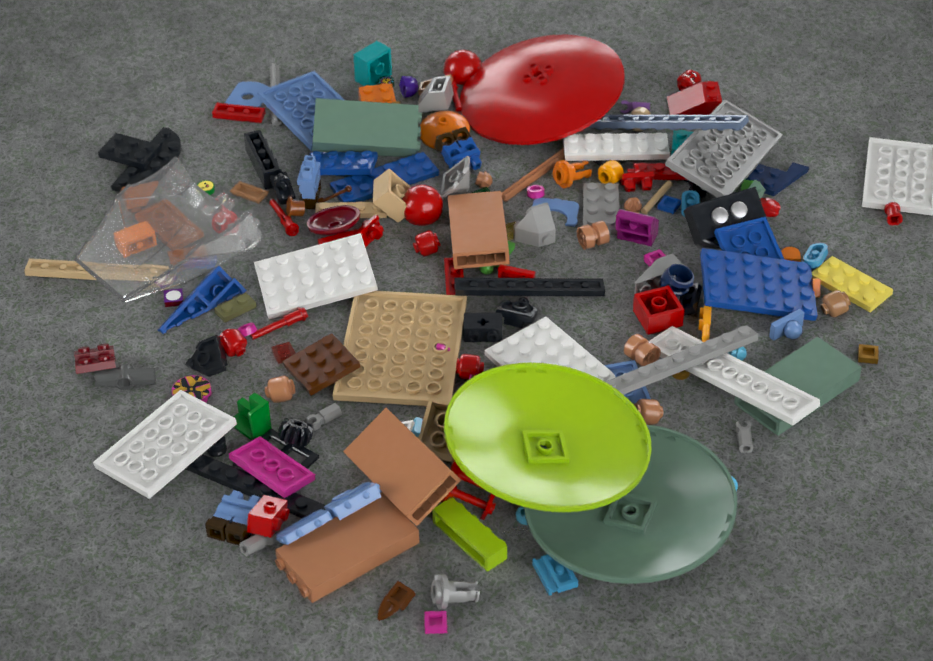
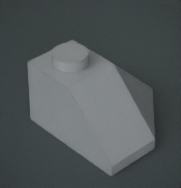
(456, 179)
(536, 227)

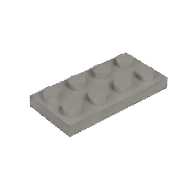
(601, 204)

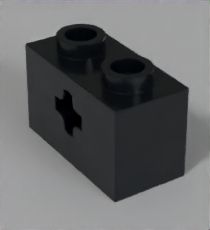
(482, 327)

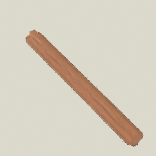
(532, 176)

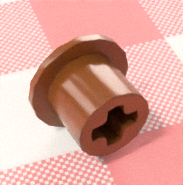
(295, 207)

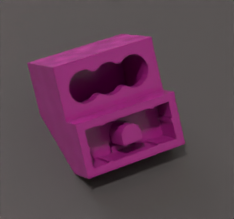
(636, 227)

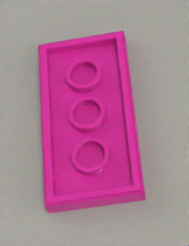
(272, 467)

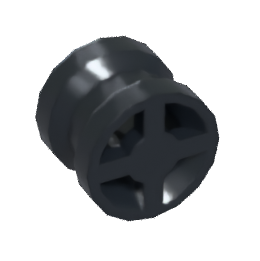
(218, 448)

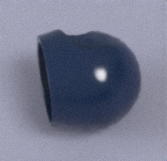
(678, 278)

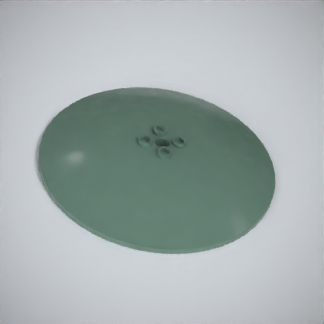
(679, 520)

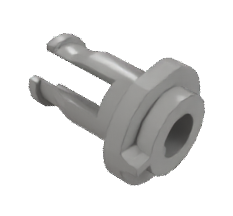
(452, 591)

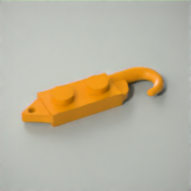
(705, 322)

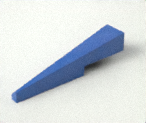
(207, 295)

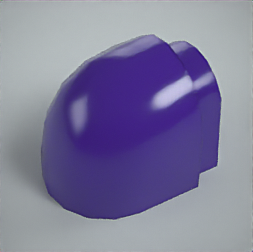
(408, 86)

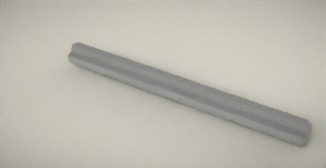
(274, 80)

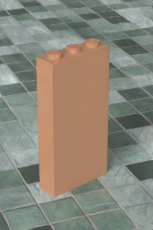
(478, 230)
(402, 466)
(346, 548)

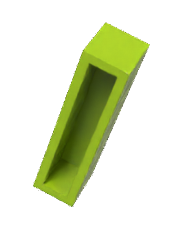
(470, 534)

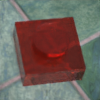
(282, 351)

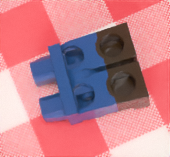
(457, 148)

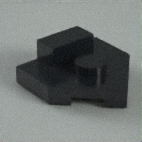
(517, 312)
(209, 357)

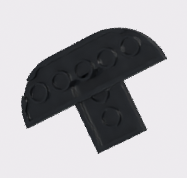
(141, 156)

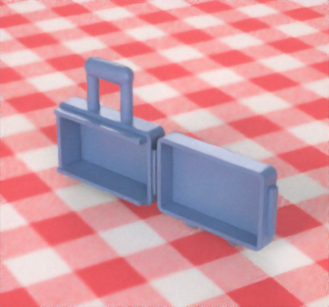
(340, 507)

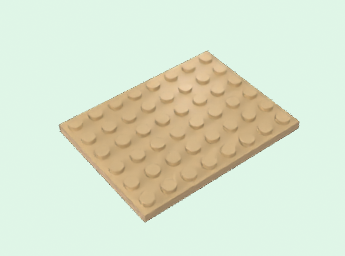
(396, 347)

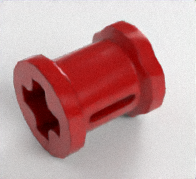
(893, 213)

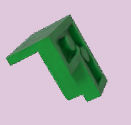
(253, 416)

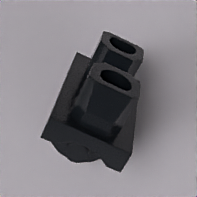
(282, 187)

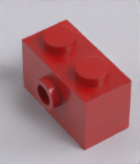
(267, 516)

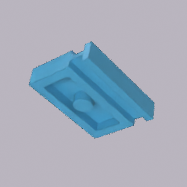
(554, 575)

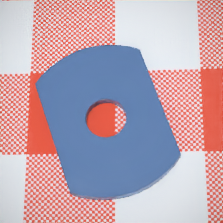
(246, 88)

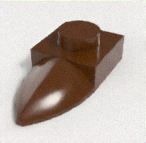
(396, 599)

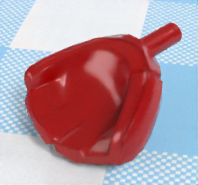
(770, 207)

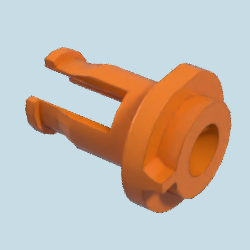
(566, 173)

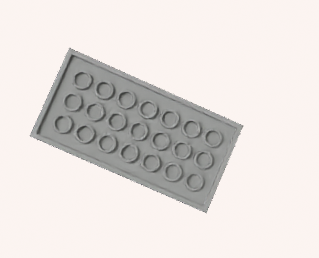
(723, 158)

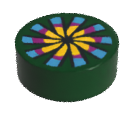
(387, 80)

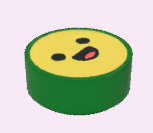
(207, 186)

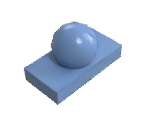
(788, 325)

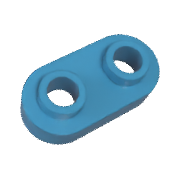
(688, 199)
(816, 255)

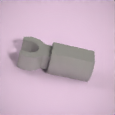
(324, 416)
(744, 437)
(256, 543)

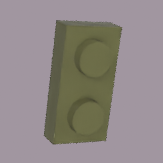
(235, 307)

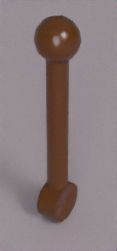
(347, 189)

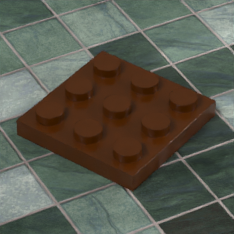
(321, 364)

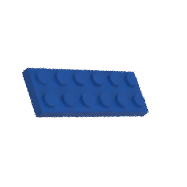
(409, 169)

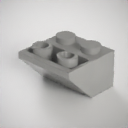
(436, 95)

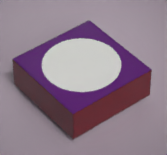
(173, 297)

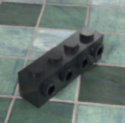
(261, 157)

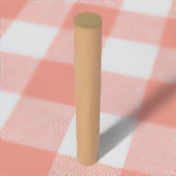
(656, 197)

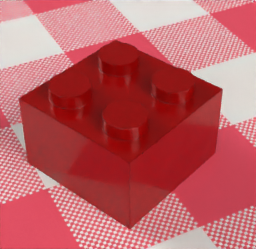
(658, 309)

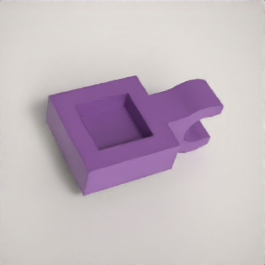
(632, 105)

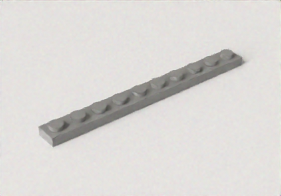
(683, 360)

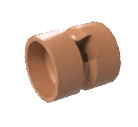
(594, 234)
(641, 350)

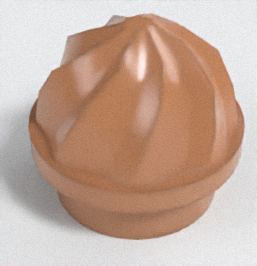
(483, 180)
(633, 205)

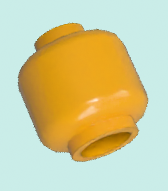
(610, 172)

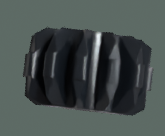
(295, 432)

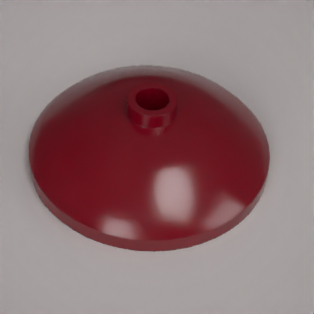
(333, 220)

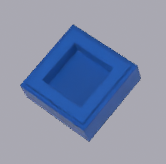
(669, 204)

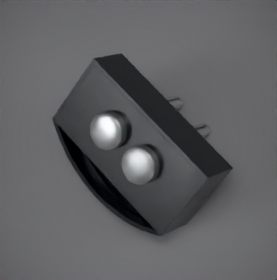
(722, 212)

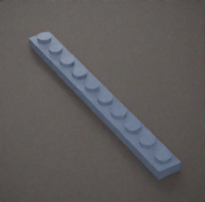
(672, 122)

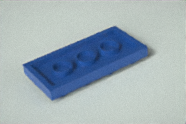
(346, 162)

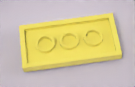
(859, 287)

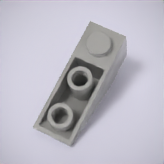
(651, 277)

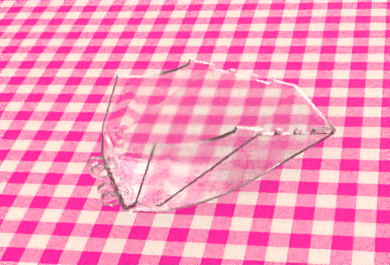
(165, 235)

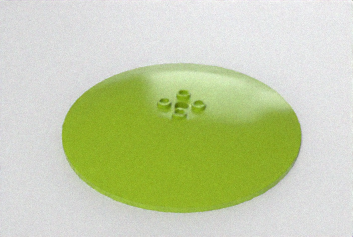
(590, 430)

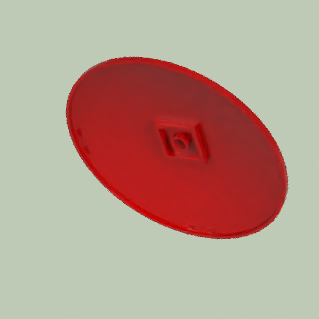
(542, 89)

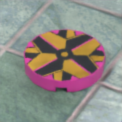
(195, 386)

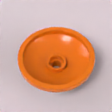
(441, 123)

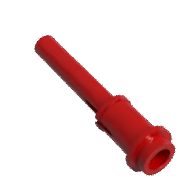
(456, 101)
(291, 228)
(289, 319)

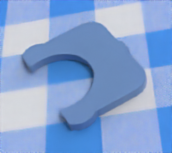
(568, 208)

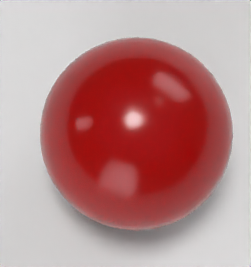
(463, 65)
(423, 205)

